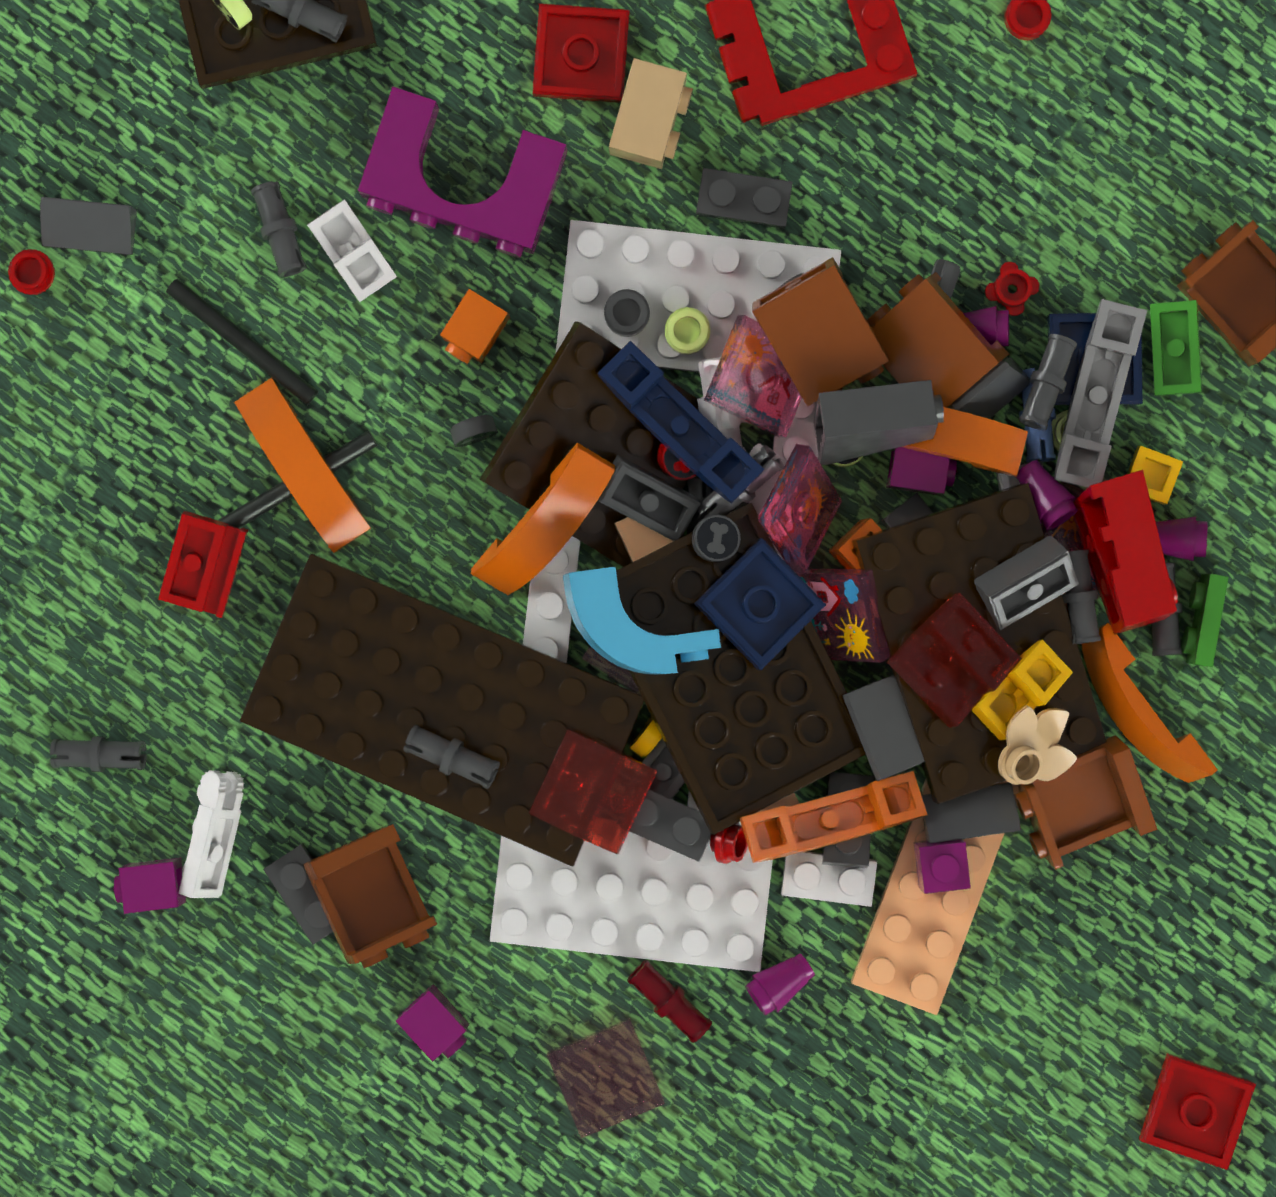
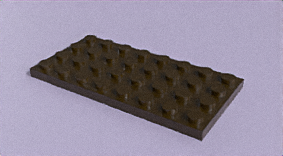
(372, 662)

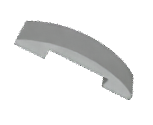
(1098, 393)

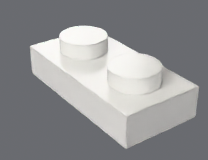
(810, 879)

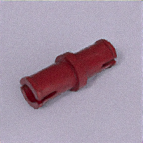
(669, 1001)

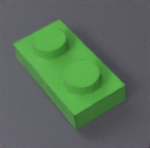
(1176, 348)
(1208, 601)

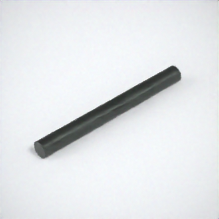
(241, 341)
(280, 493)

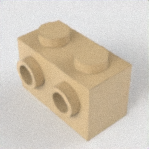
(649, 114)

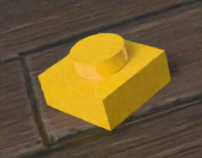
(1159, 472)

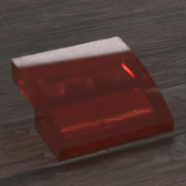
(954, 660)
(593, 791)

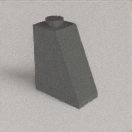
(875, 419)

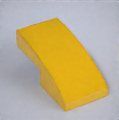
(1029, 683)

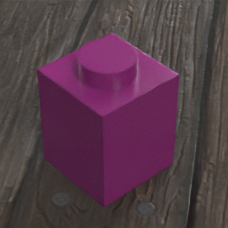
(920, 471)
(942, 866)
(149, 885)
(434, 1024)

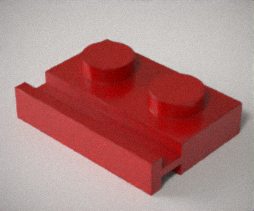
(202, 564)

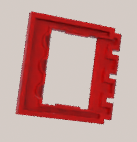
(747, 58)

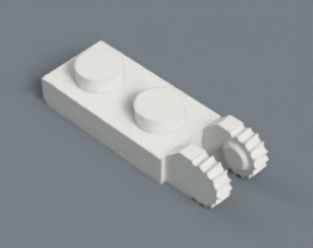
(212, 834)

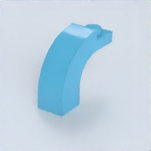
(606, 627)

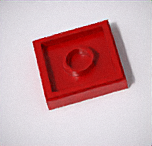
(581, 53)
(1197, 1111)

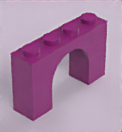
(508, 217)

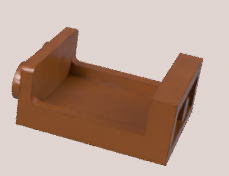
(1237, 291)
(820, 332)
(933, 340)
(1086, 803)
(369, 897)

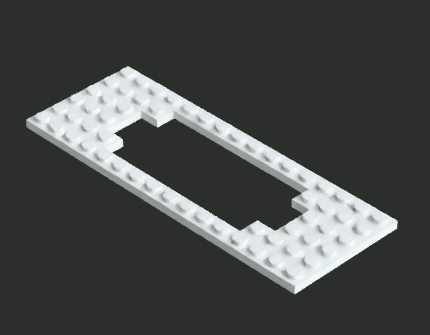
(647, 896)

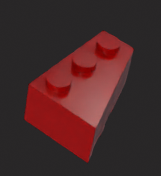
(1125, 552)

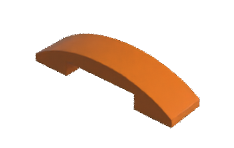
(976, 441)
(301, 465)
(548, 523)
(1135, 716)
(833, 818)

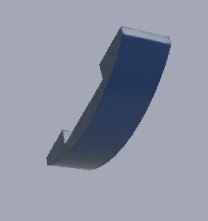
(679, 424)

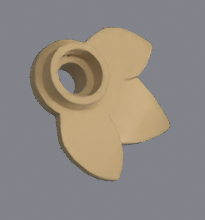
(1036, 742)

